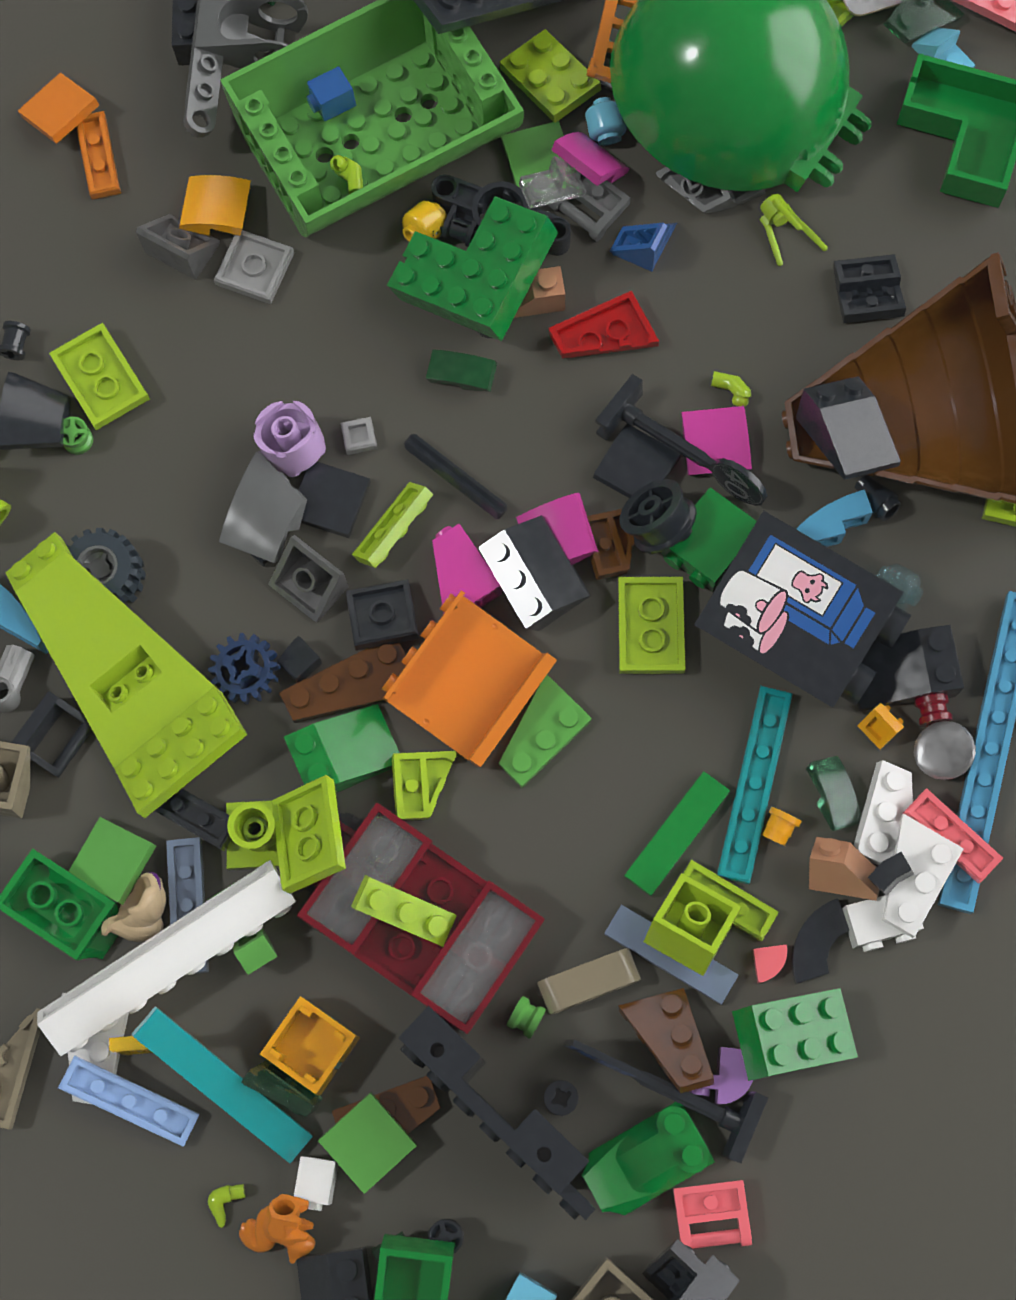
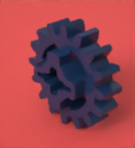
(241, 680)

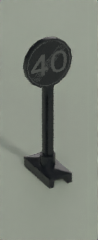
(729, 474)

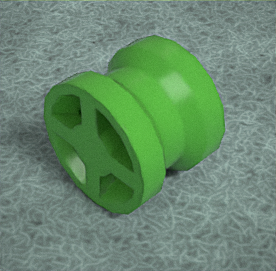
(72, 428)
(526, 1017)

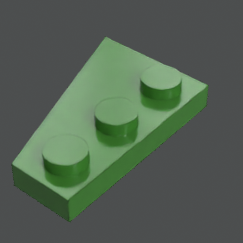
(543, 732)

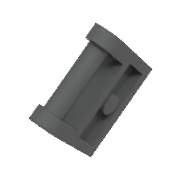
(603, 199)

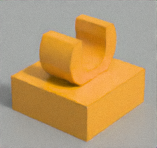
(881, 725)

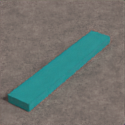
(754, 785)
(221, 1084)

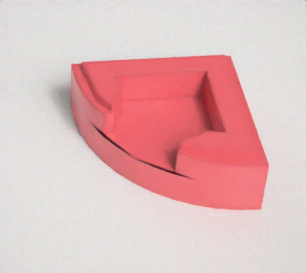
(769, 961)

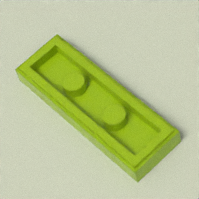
(754, 916)

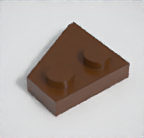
(612, 544)

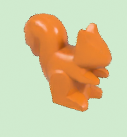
(280, 1225)

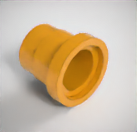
(780, 826)

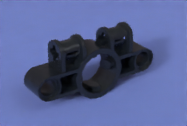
(470, 200)

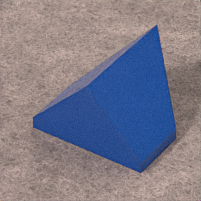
(642, 243)

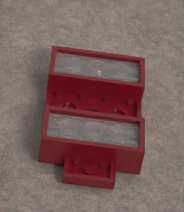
(480, 947)

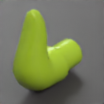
(224, 1195)

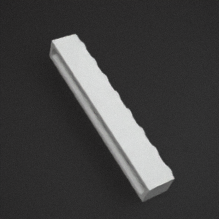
(164, 959)

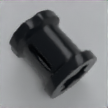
(14, 340)

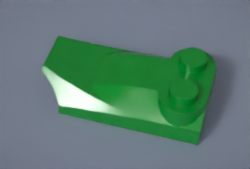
(59, 907)
(646, 1160)

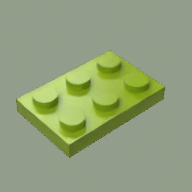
(550, 75)
(99, 376)
(651, 625)
(308, 834)

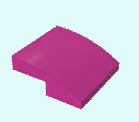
(589, 158)
(718, 434)
(569, 524)

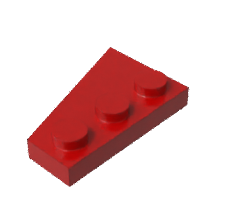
(605, 329)

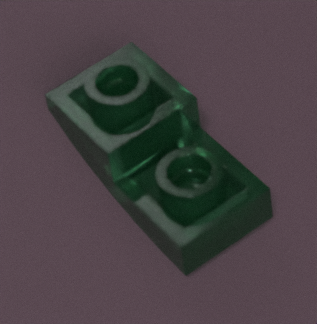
(837, 794)

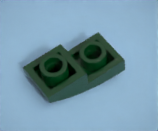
(461, 369)

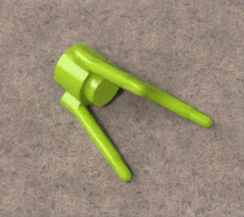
(778, 212)

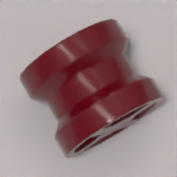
(933, 709)

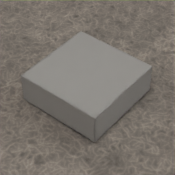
(359, 435)

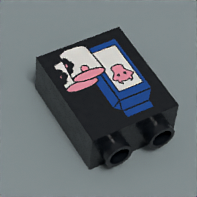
(803, 611)

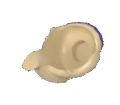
(141, 912)

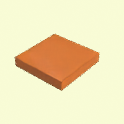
(58, 108)

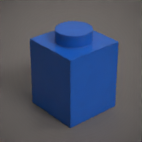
(330, 94)

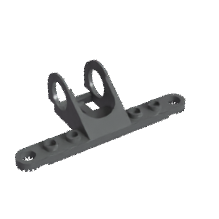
(222, 39)

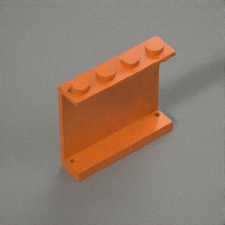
(467, 679)

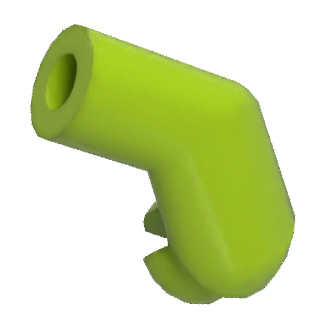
(349, 171)
(735, 384)

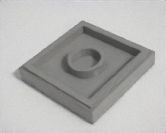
(254, 266)

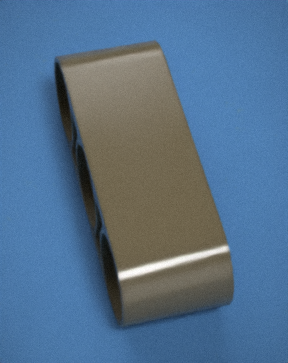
(589, 981)

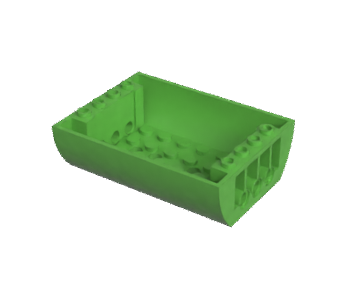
(393, 67)

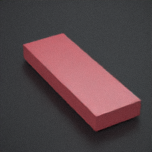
(977, 857)

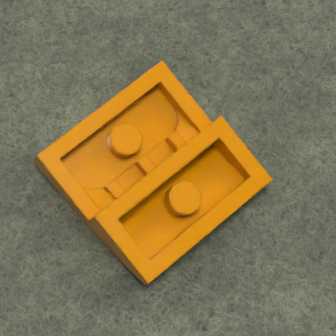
(215, 204)

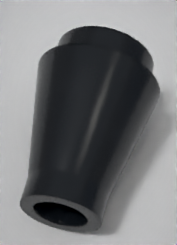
(881, 499)

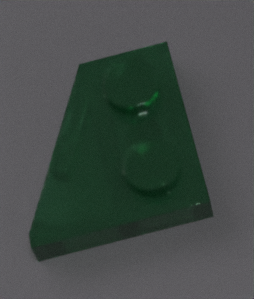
(920, 17)
(282, 1088)

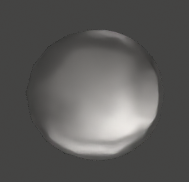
(944, 750)

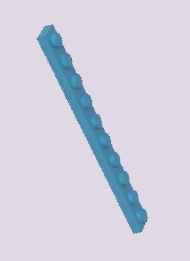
(992, 747)

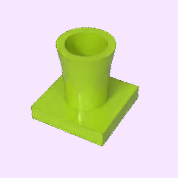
(250, 850)

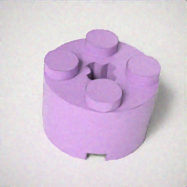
(289, 437)

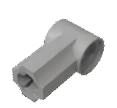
(13, 672)

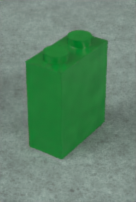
(714, 540)

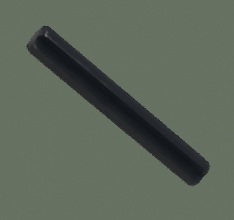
(455, 476)

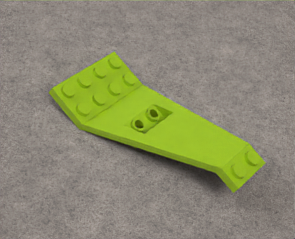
(137, 692)

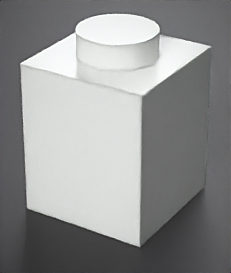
(316, 1181)

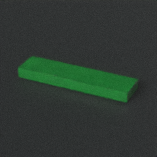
(677, 833)

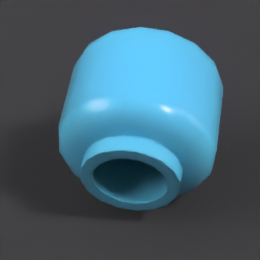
(605, 122)

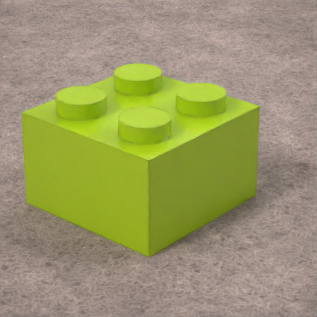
(692, 924)

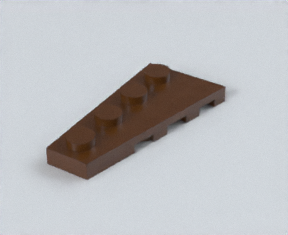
(345, 684)

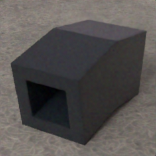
(890, 873)

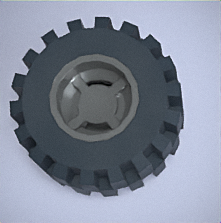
(110, 561)

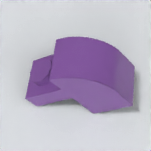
(731, 1077)

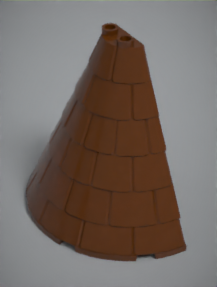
(941, 388)

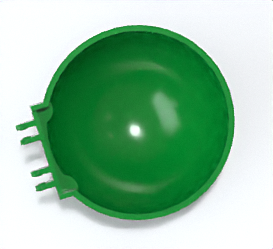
(737, 89)

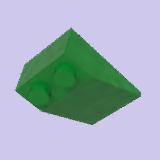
(344, 748)

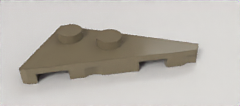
(14, 1068)

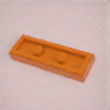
(98, 156)

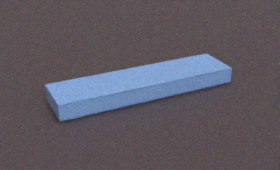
(128, 1100)

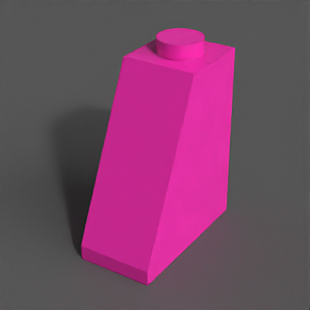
(463, 568)

